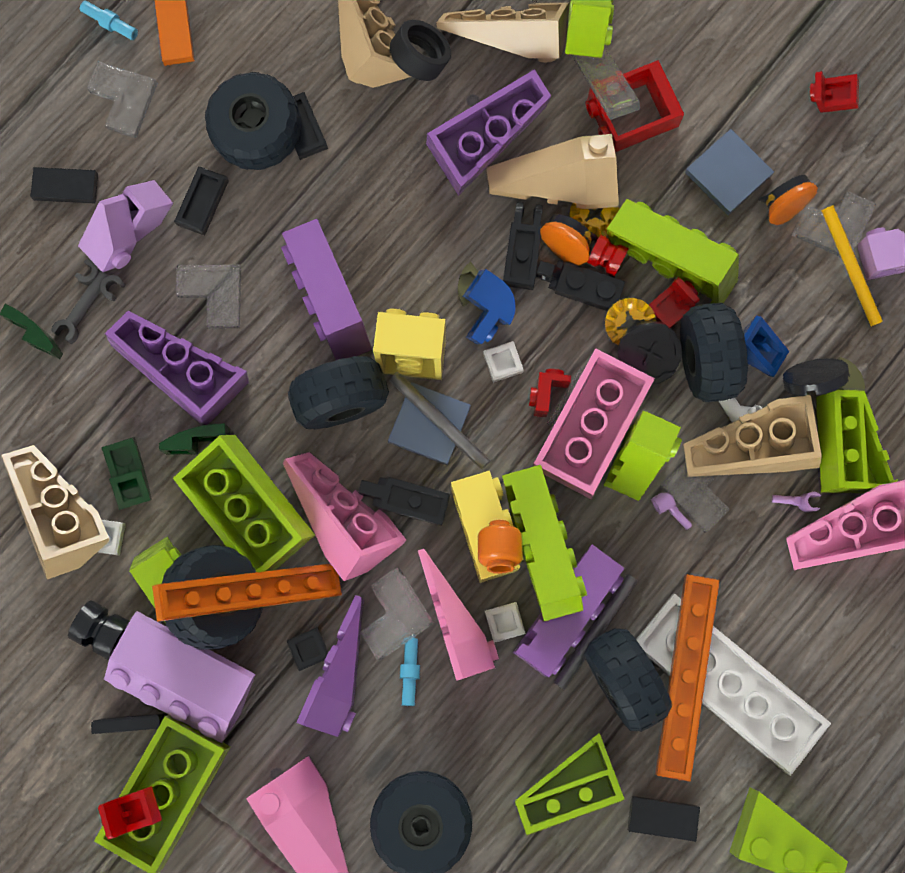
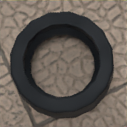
(428, 39)

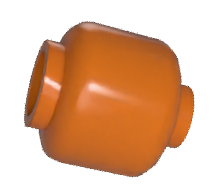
(500, 547)

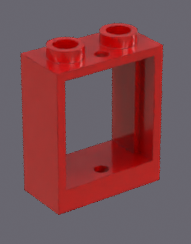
(663, 96)

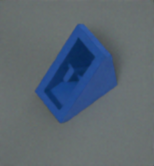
(764, 347)

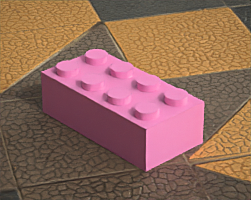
(593, 423)

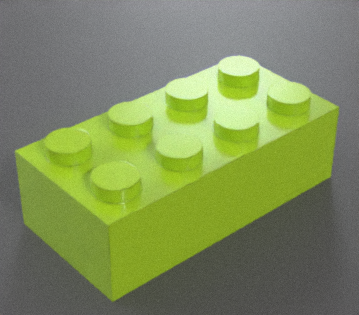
(243, 504)
(180, 770)

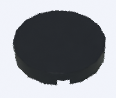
(651, 349)
(818, 375)

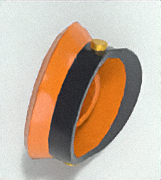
(789, 199)
(567, 239)

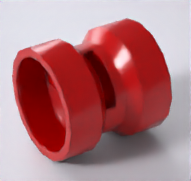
(607, 255)

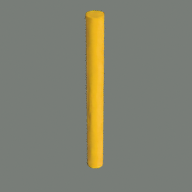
(852, 265)

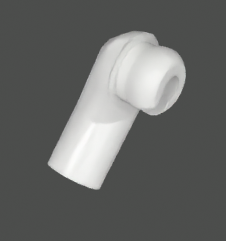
(734, 410)

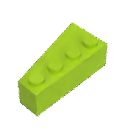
(676, 250)
(543, 543)

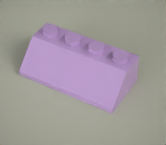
(179, 678)

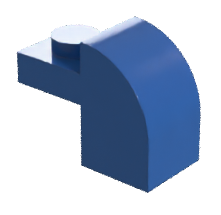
(494, 300)

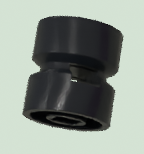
(97, 628)

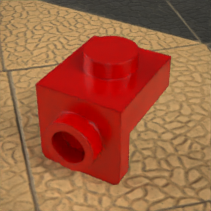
(835, 92)
(674, 302)
(540, 395)
(129, 812)

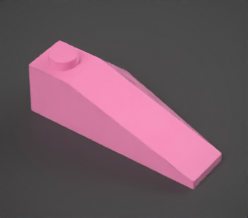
(345, 527)
(857, 529)
(463, 637)
(301, 819)

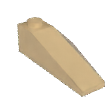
(528, 33)
(366, 43)
(570, 171)
(767, 441)
(57, 517)

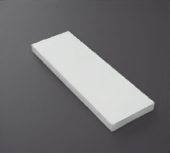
(742, 693)

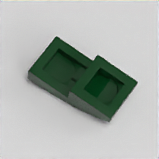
(34, 334)
(187, 441)
(127, 473)

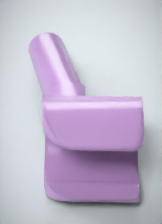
(800, 501)
(664, 502)

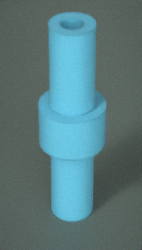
(108, 20)
(410, 672)

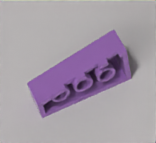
(485, 130)
(326, 290)
(185, 373)
(549, 640)

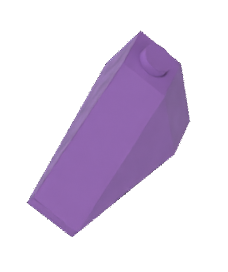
(333, 694)

